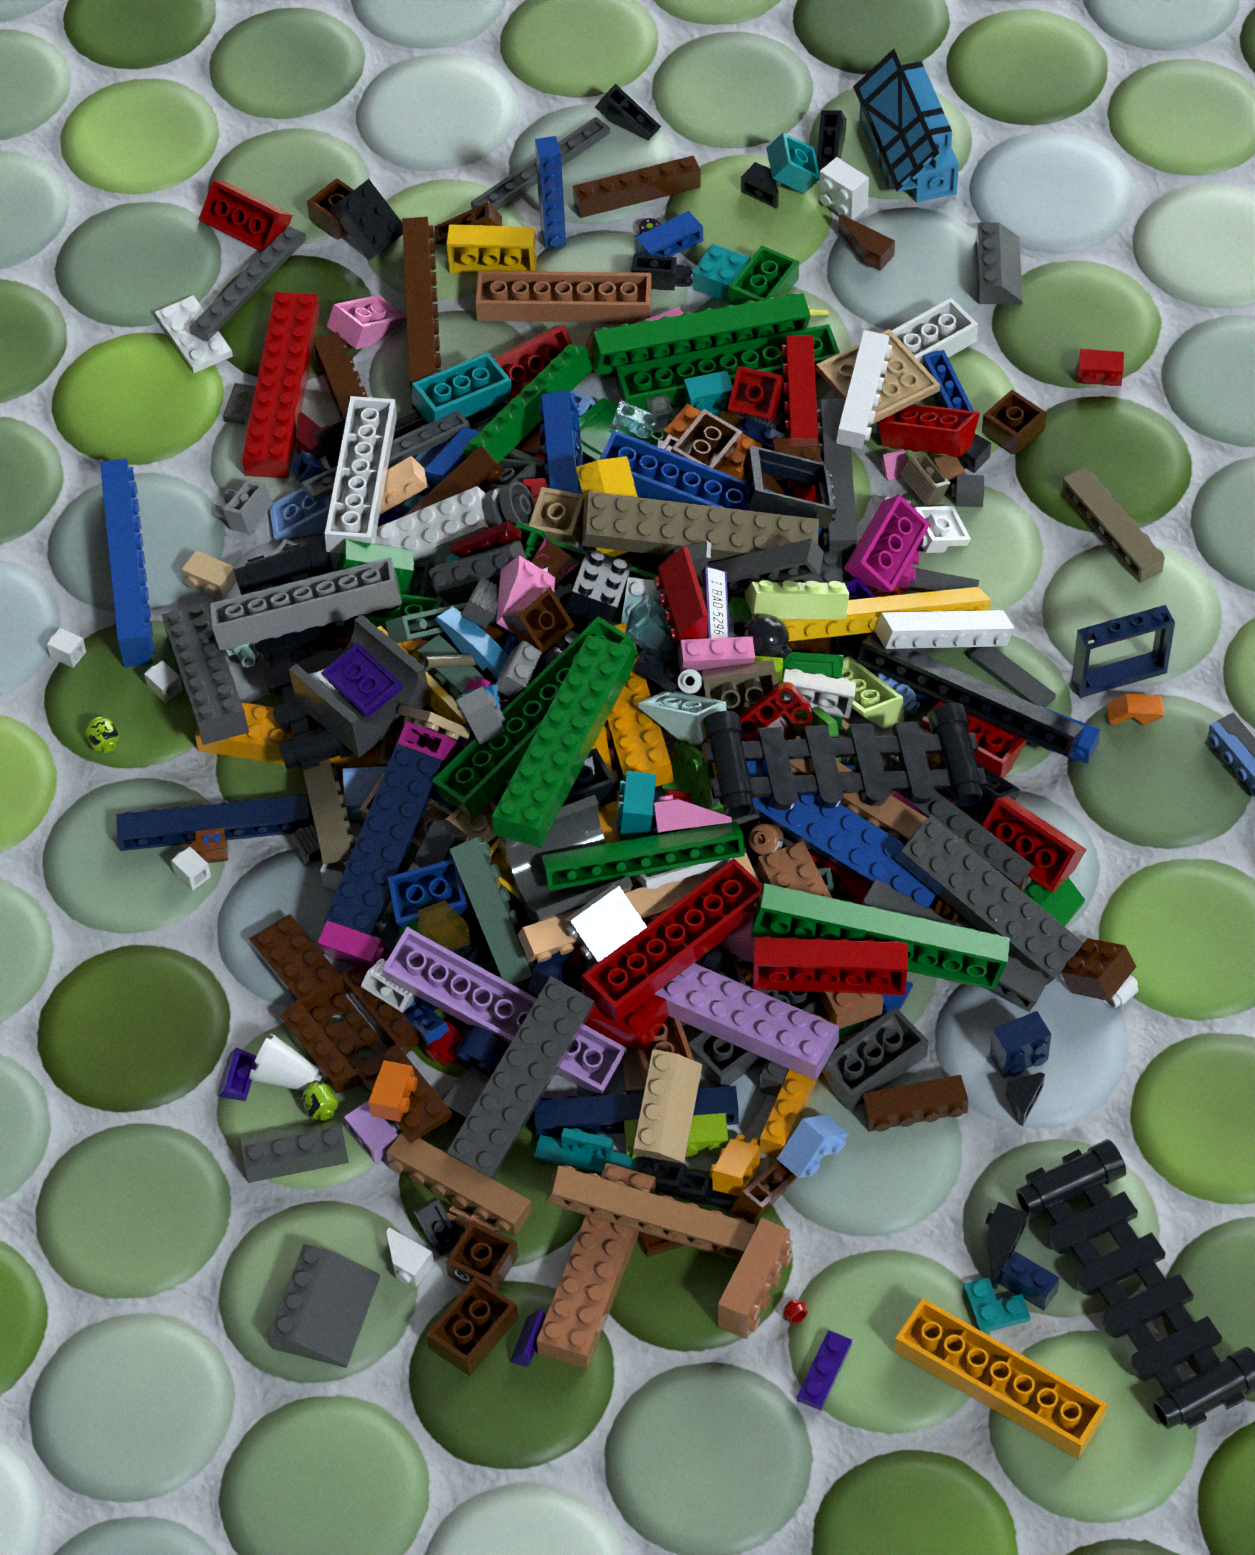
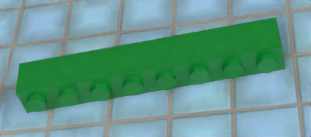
(523, 411)
(643, 855)

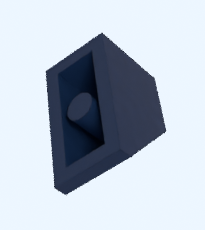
(554, 967)

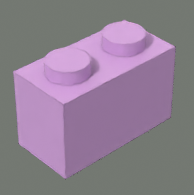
(371, 1132)

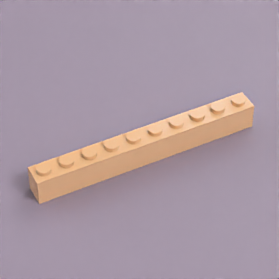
(551, 936)

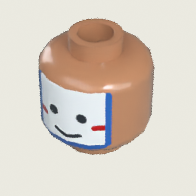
(770, 834)

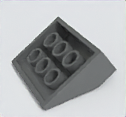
(323, 1307)

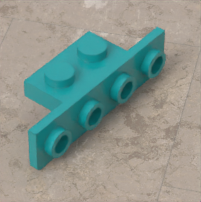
(581, 1151)

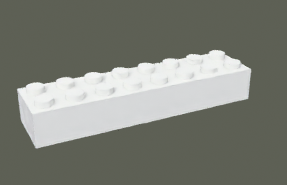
(361, 472)

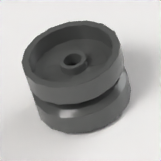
(509, 503)

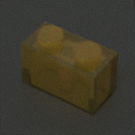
(444, 926)

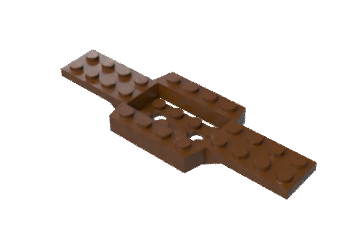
(331, 1047)

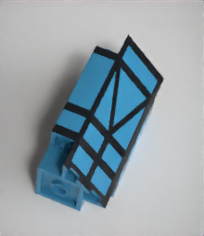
(907, 129)

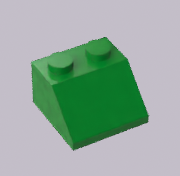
(1059, 904)

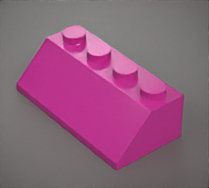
(887, 544)

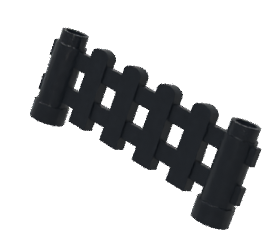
(294, 564)
(949, 739)
(1182, 1400)

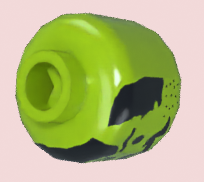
(102, 734)
(319, 1101)

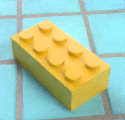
(491, 248)

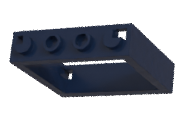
(1127, 670)

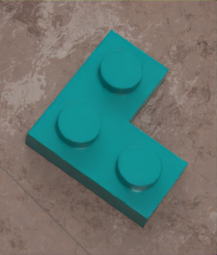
(993, 1313)

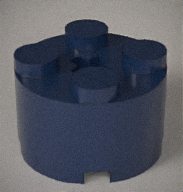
(480, 1050)

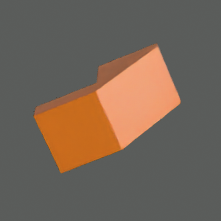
(1141, 707)

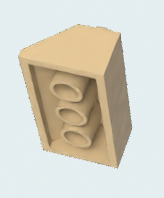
(667, 1107)

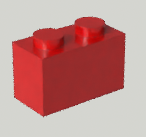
(1100, 367)

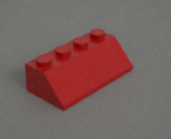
(243, 215)
(532, 356)
(930, 429)
(681, 598)
(996, 746)
(1037, 841)

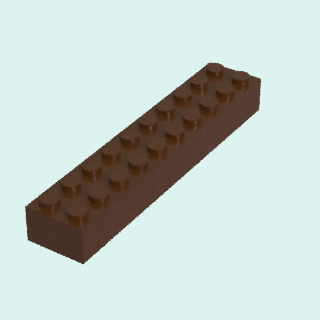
(420, 299)

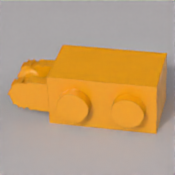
(736, 1166)

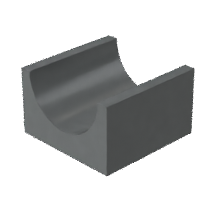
(339, 716)
(573, 829)

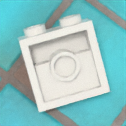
(944, 529)

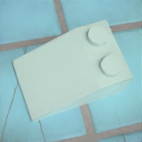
(681, 713)

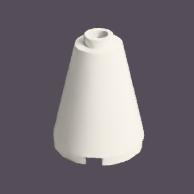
(283, 1066)

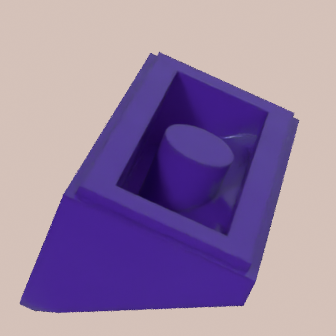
(235, 1079)
(527, 1340)

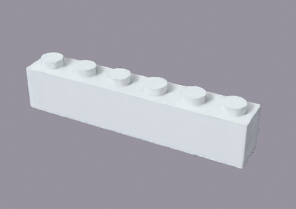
(863, 389)
(944, 629)

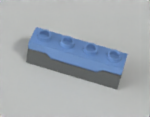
(1236, 747)

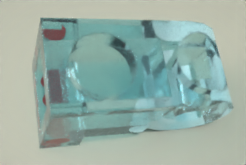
(633, 420)

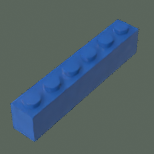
(550, 191)

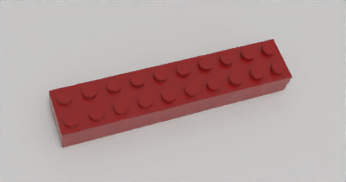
(281, 385)

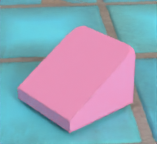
(893, 464)

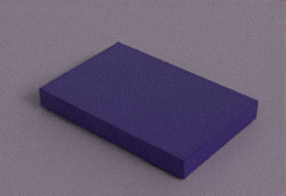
(362, 680)

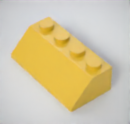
(607, 477)

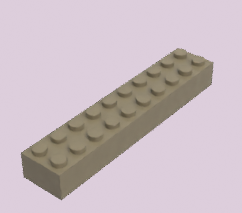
(663, 525)

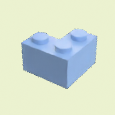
(810, 1142)

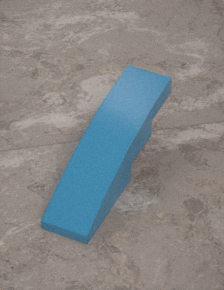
(473, 640)

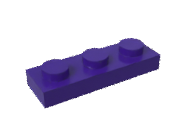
(824, 1370)

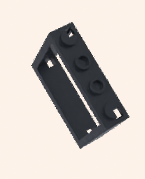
(790, 467)

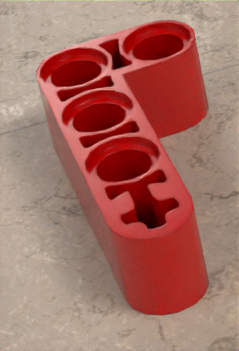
(779, 706)

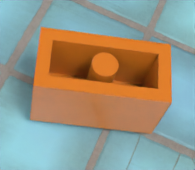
(392, 1091)

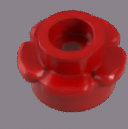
(795, 1311)

